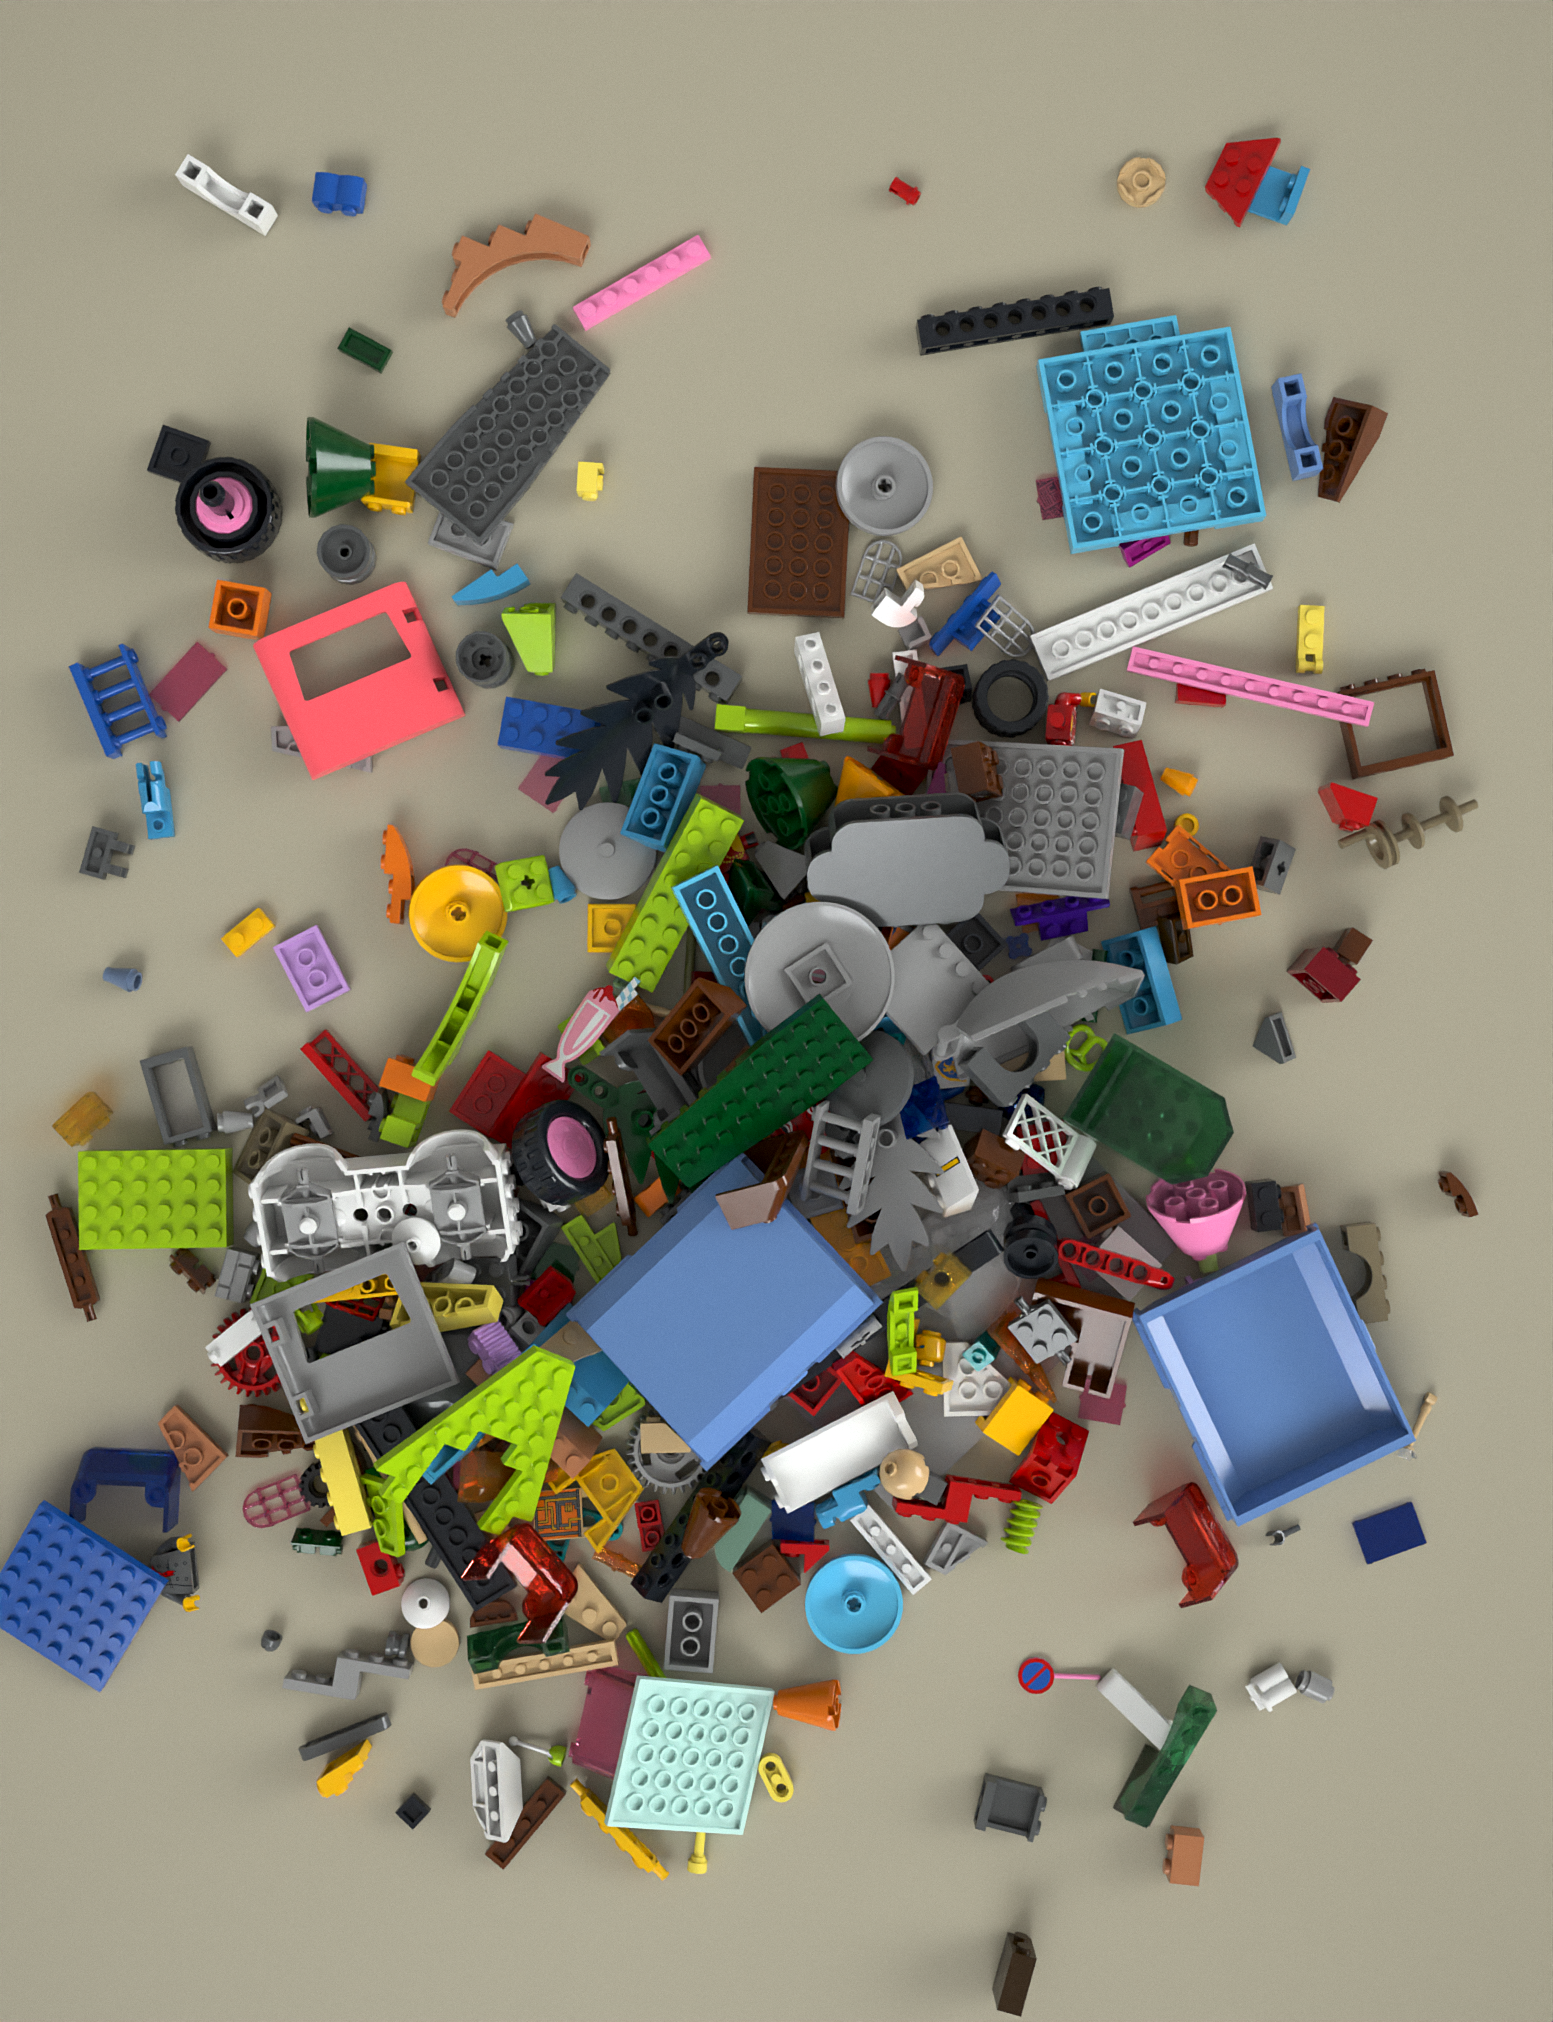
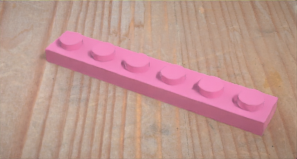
(641, 282)

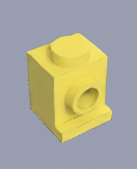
(589, 480)

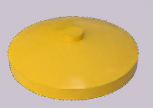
(455, 910)

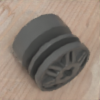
(472, 655)

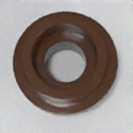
(976, 1096)

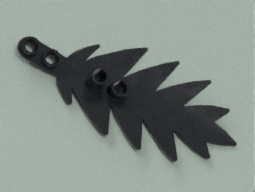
(654, 699)

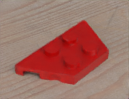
(1240, 174)

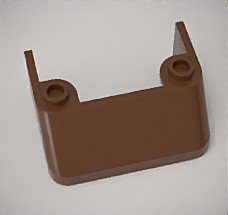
(780, 1162)

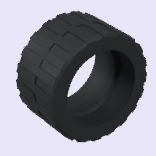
(1023, 672)

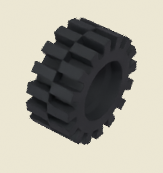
(308, 1489)

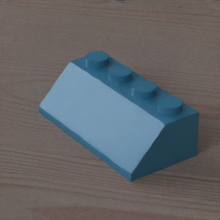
(663, 796)
(1156, 999)

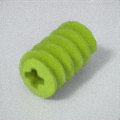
(1021, 1525)

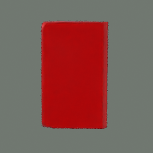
(1197, 696)

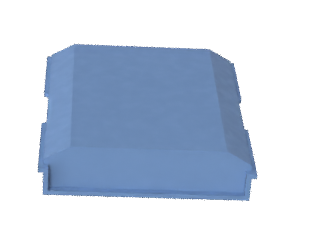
(724, 1316)
(1273, 1376)

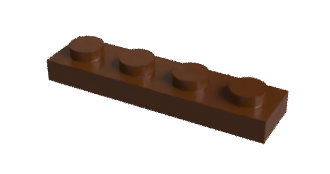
(531, 1817)

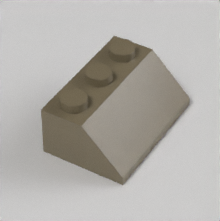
(268, 1137)

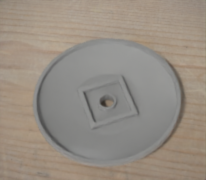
(826, 938)

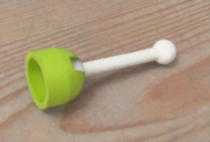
(555, 1754)

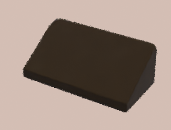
(1174, 940)

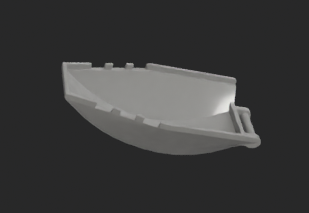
(1062, 988)

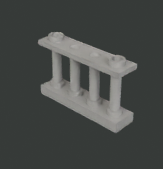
(862, 1152)

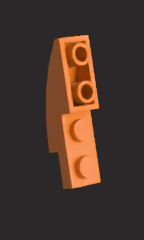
(397, 863)

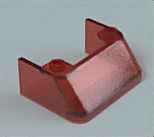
(927, 716)
(1199, 1539)
(537, 1569)

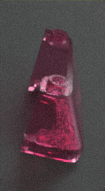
(603, 1720)

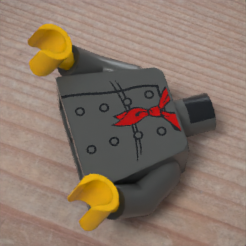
(178, 1563)

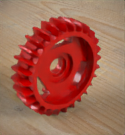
(250, 1371)

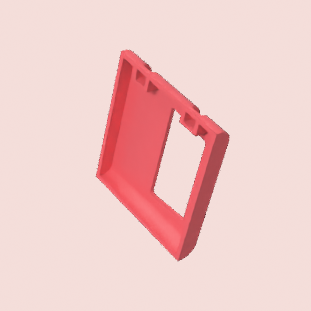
(370, 711)

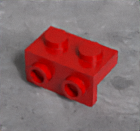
(547, 1295)

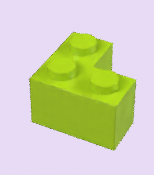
(405, 1122)

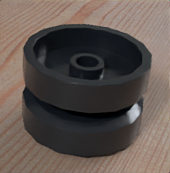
(1030, 1246)

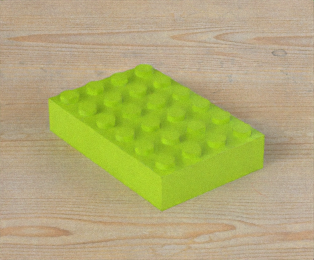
(155, 1198)

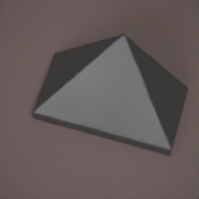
(1274, 1039)

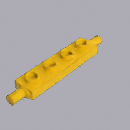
(623, 1836)

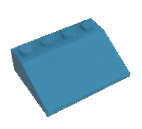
(594, 1380)

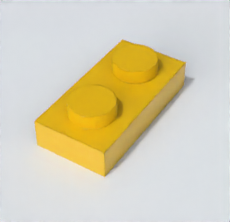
(248, 932)

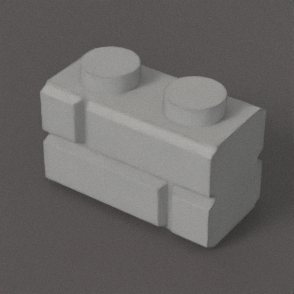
(238, 1274)

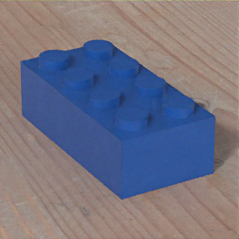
(536, 726)

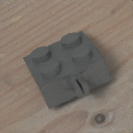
(501, 1275)

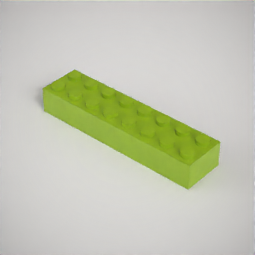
(658, 919)

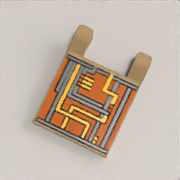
(560, 1514)

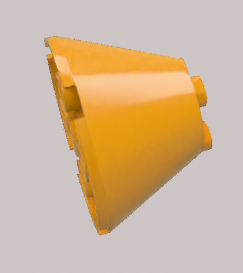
(860, 782)

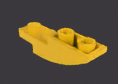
(374, 1287)

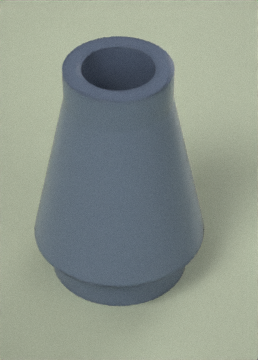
(125, 978)

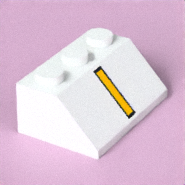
(956, 1186)

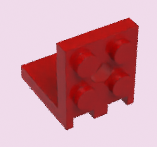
(1051, 1459)

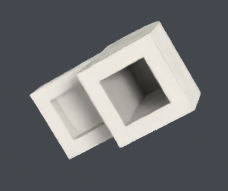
(898, 611)

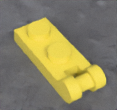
(1310, 638)

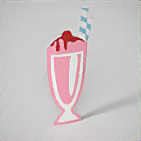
(588, 1024)

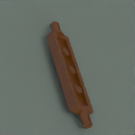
(621, 1181)
(72, 1260)

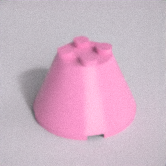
(1199, 1211)

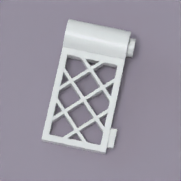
(1075, 1154)

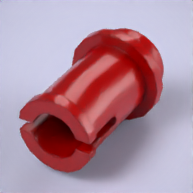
(905, 191)

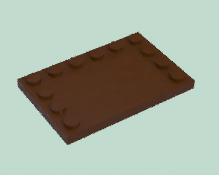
(797, 544)

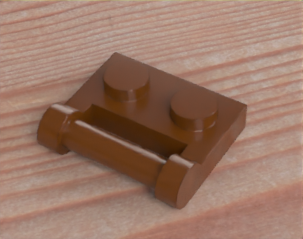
(1148, 913)

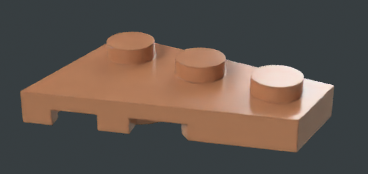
(193, 1447)

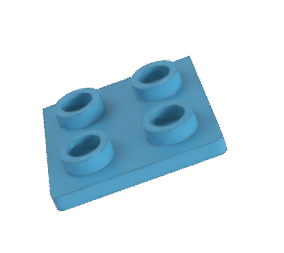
(1279, 194)

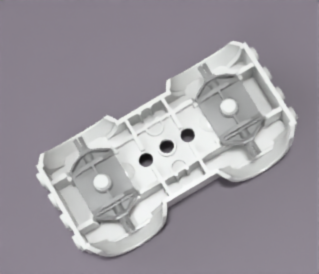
(311, 1192)

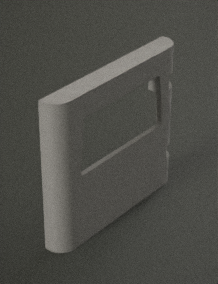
(368, 1375)

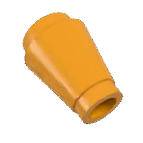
(1179, 781)

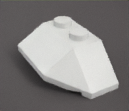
(496, 1789)

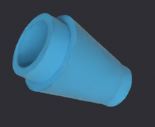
(561, 885)

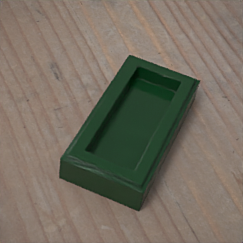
(365, 350)

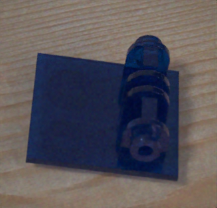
(924, 1109)

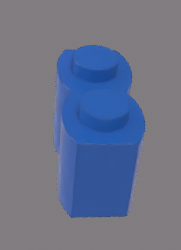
(339, 193)

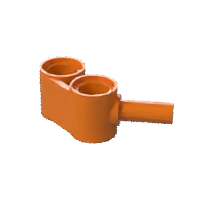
(653, 1197)

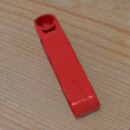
(1150, 1277)

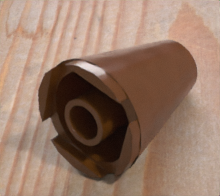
(708, 1522)

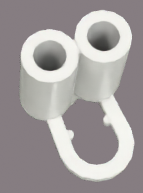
(1270, 1687)

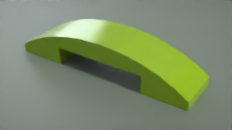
(901, 1331)

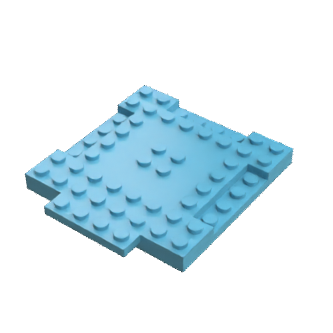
(1150, 434)

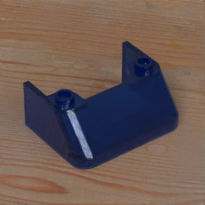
(145, 1468)

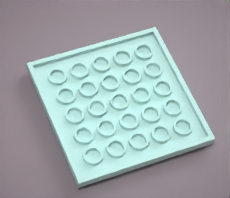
(689, 1756)

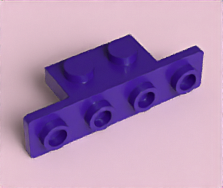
(1058, 916)

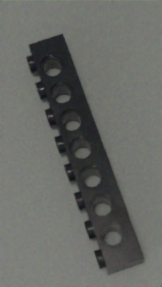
(1004, 331)
(726, 1475)

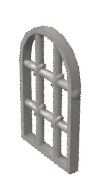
(875, 561)
(1005, 619)

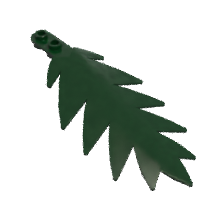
(634, 1119)

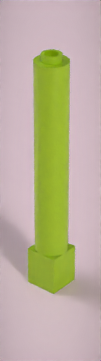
(794, 724)

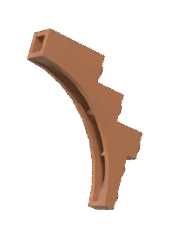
(506, 248)

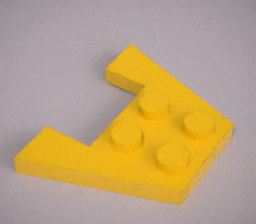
(609, 1487)

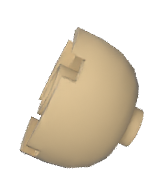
(904, 1473)

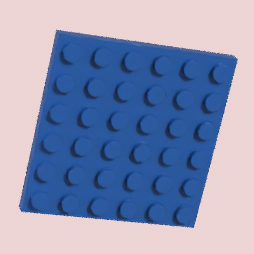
(75, 1595)

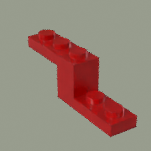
(957, 1499)

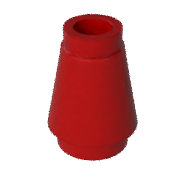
(877, 685)

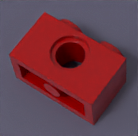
(379, 1579)

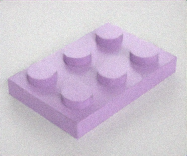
(312, 968)

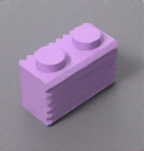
(493, 1346)

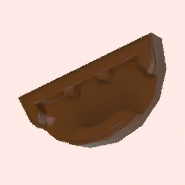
(493, 1613)

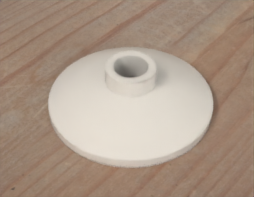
(420, 1232)
(437, 1599)

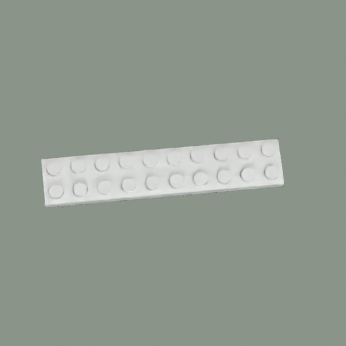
(1144, 615)

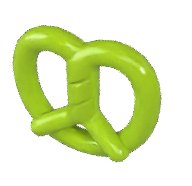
(1083, 1049)

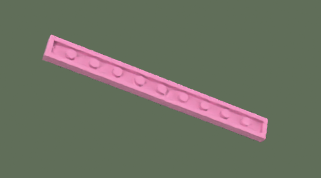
(1250, 686)

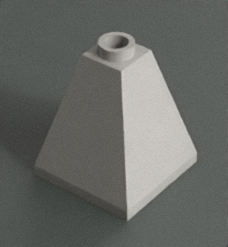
(784, 869)

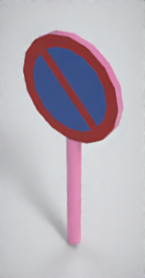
(1038, 1676)

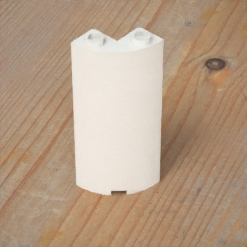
(838, 1452)

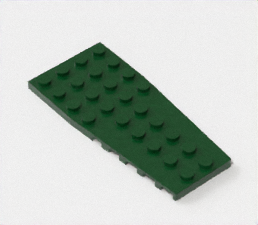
(764, 1091)

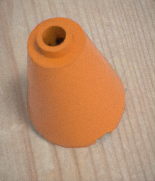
(811, 1704)

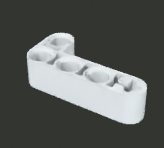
(1135, 1707)

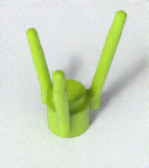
(309, 1321)

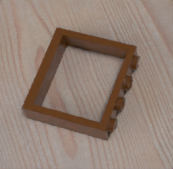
(1436, 714)

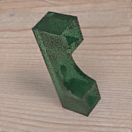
(488, 1648)

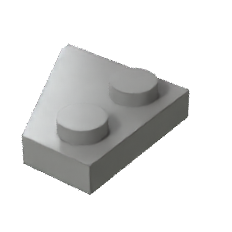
(952, 1547)

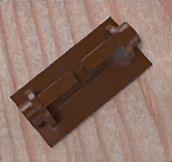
(184, 1265)

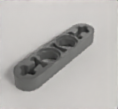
(345, 1736)

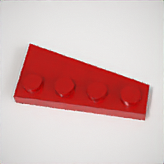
(868, 1380)

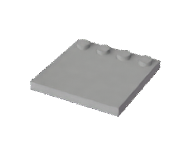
(930, 985)

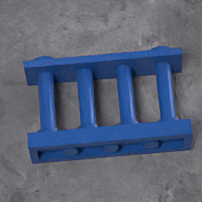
(102, 720)

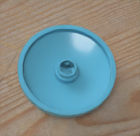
(853, 1603)

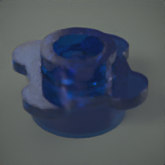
(1014, 952)

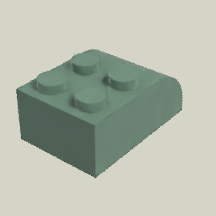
(754, 1511)

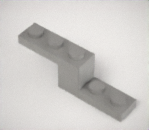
(348, 1674)

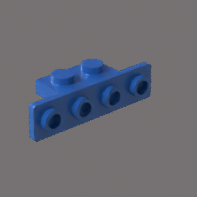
(961, 624)

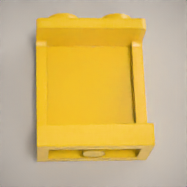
(392, 469)
(1016, 1416)

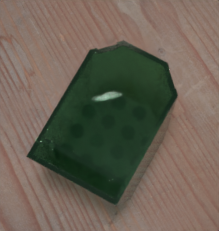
(1151, 1114)

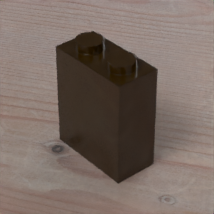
(1014, 1973)

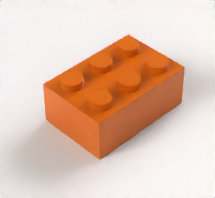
(1217, 898)

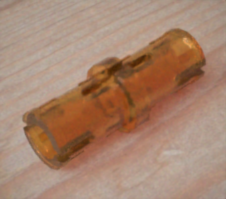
(617, 1562)

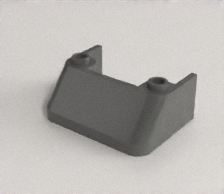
(657, 1076)

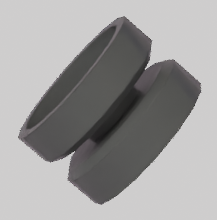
(333, 549)

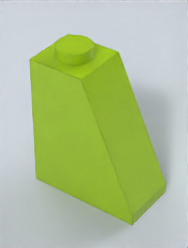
(533, 635)

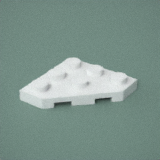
(972, 1391)

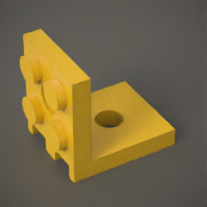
(929, 1382)

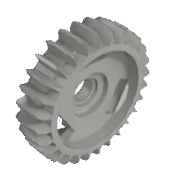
(663, 1465)

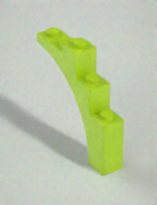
(463, 1009)

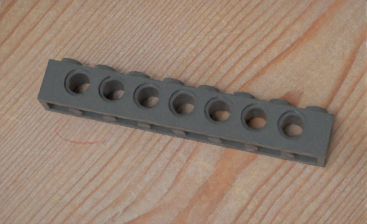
(581, 588)

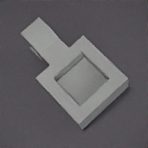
(269, 1095)

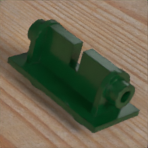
(306, 1540)

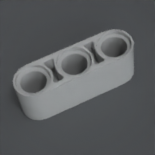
(1063, 950)
(452, 1272)

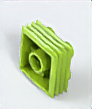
(520, 897)

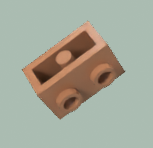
(1183, 1855)

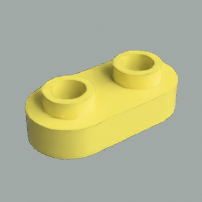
(775, 1776)

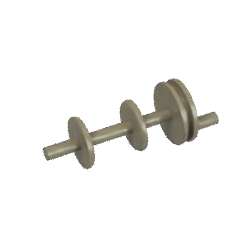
(1384, 844)

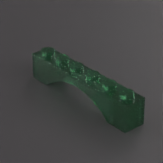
(1150, 1789)

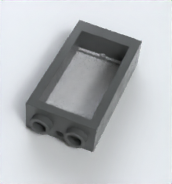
(178, 1096)

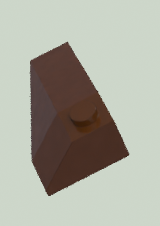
(1349, 440)
(267, 1431)

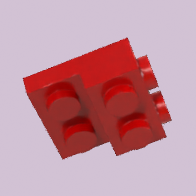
(1029, 1165)

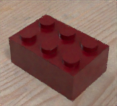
(1324, 974)

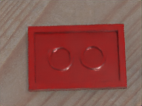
(487, 1092)

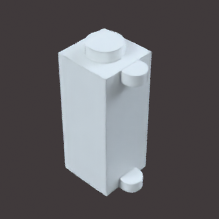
(234, 1339)

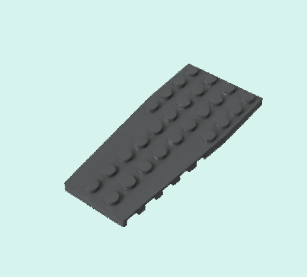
(509, 435)

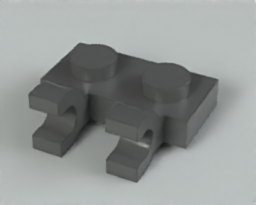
(99, 854)

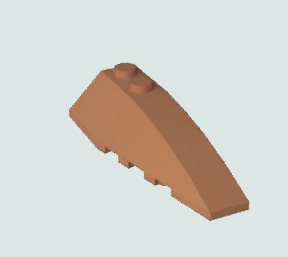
(574, 1440)

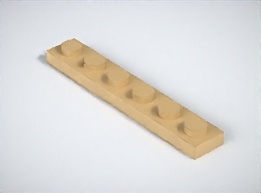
(537, 1666)

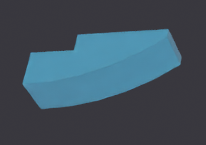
(492, 588)

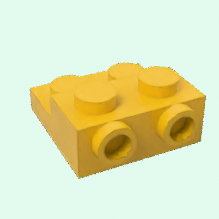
(339, 1772)

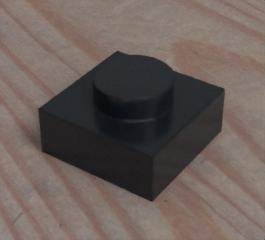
(413, 1810)

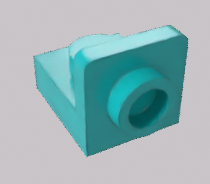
(982, 1351)

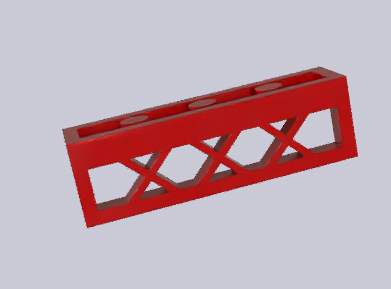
(336, 1079)

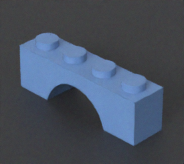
(1300, 449)

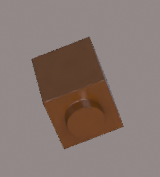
(1352, 946)

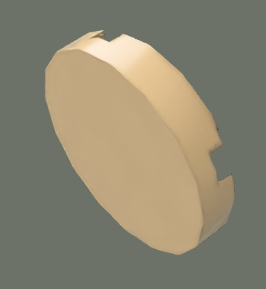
(1141, 182)
(435, 1645)

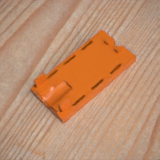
(1182, 859)

